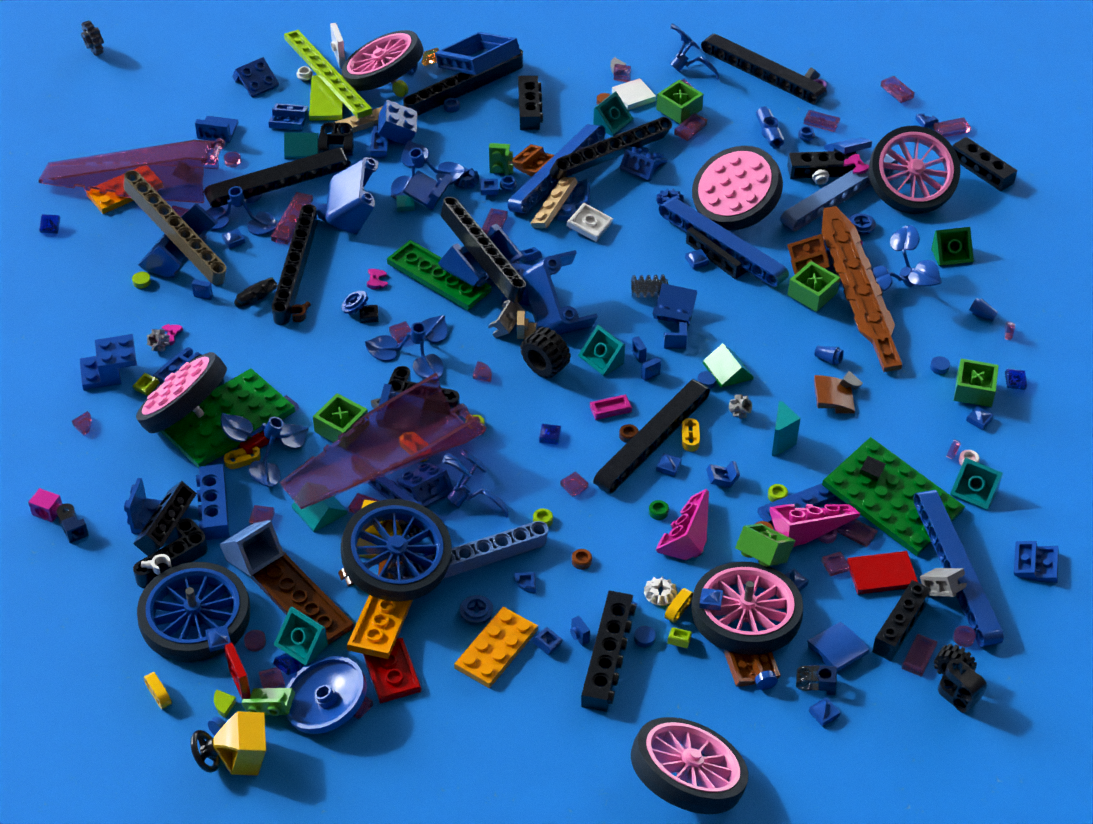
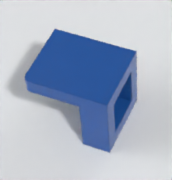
(677, 340)

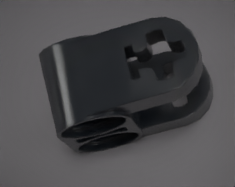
(336, 136)
(966, 686)

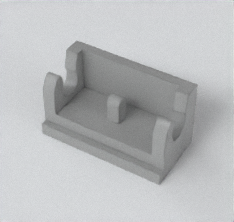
(506, 319)
(943, 581)

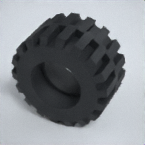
(545, 352)

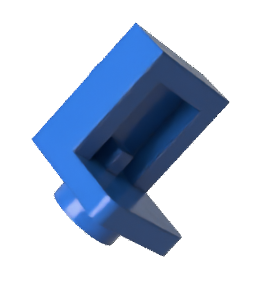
(723, 475)

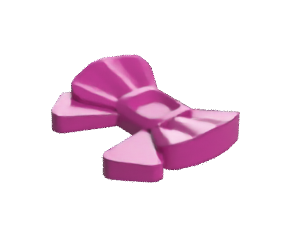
(860, 168)
(374, 282)
(172, 331)

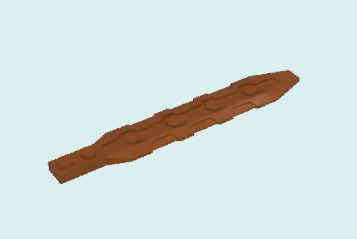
(860, 286)

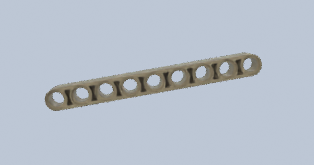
(174, 227)

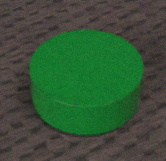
(658, 510)

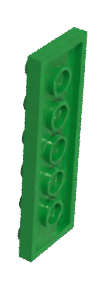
(423, 267)

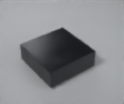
(369, 314)
(872, 468)

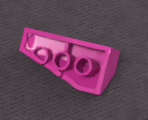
(812, 521)
(689, 530)

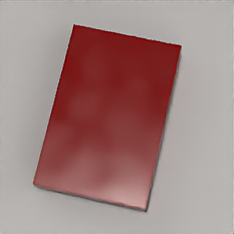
(881, 572)
(393, 676)

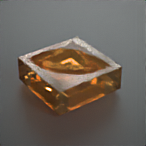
(429, 57)

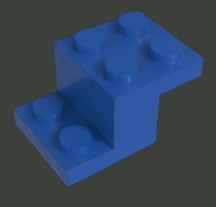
(110, 356)

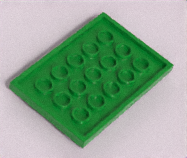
(245, 396)
(891, 499)

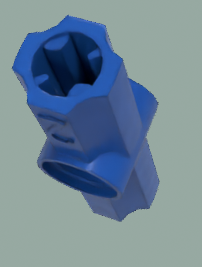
(770, 127)

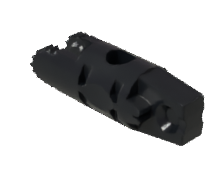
(255, 292)

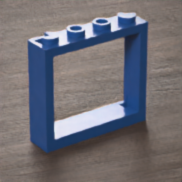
(456, 55)

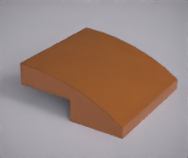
(531, 159)
(808, 250)
(833, 395)
(746, 667)

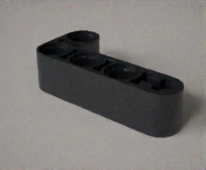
(401, 381)
(186, 549)

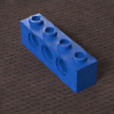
(213, 502)

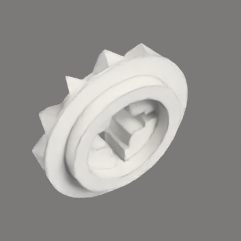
(668, 594)

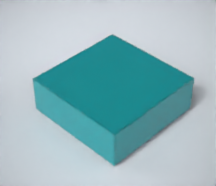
(405, 203)

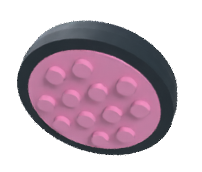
(737, 187)
(181, 393)

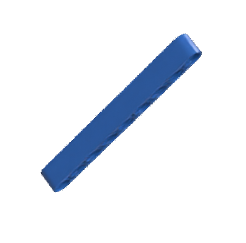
(542, 181)
(751, 258)
(953, 555)

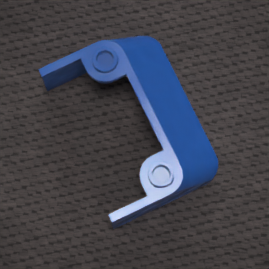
(165, 255)
(544, 299)

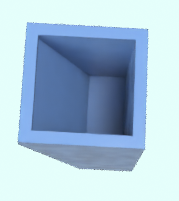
(253, 547)

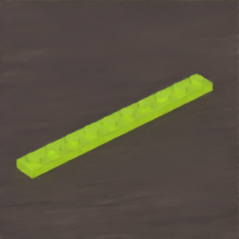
(328, 74)

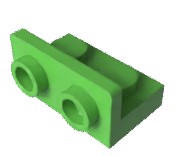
(500, 158)
(270, 701)

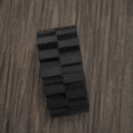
(949, 653)

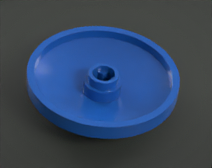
(326, 694)

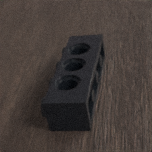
(529, 105)
(807, 163)
(984, 164)
(165, 518)
(901, 620)

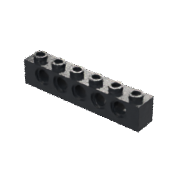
(614, 620)

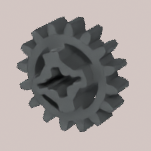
(92, 38)

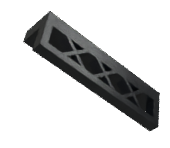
(715, 253)

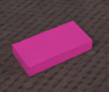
(610, 407)

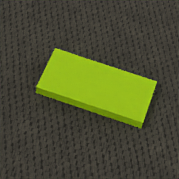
(323, 102)

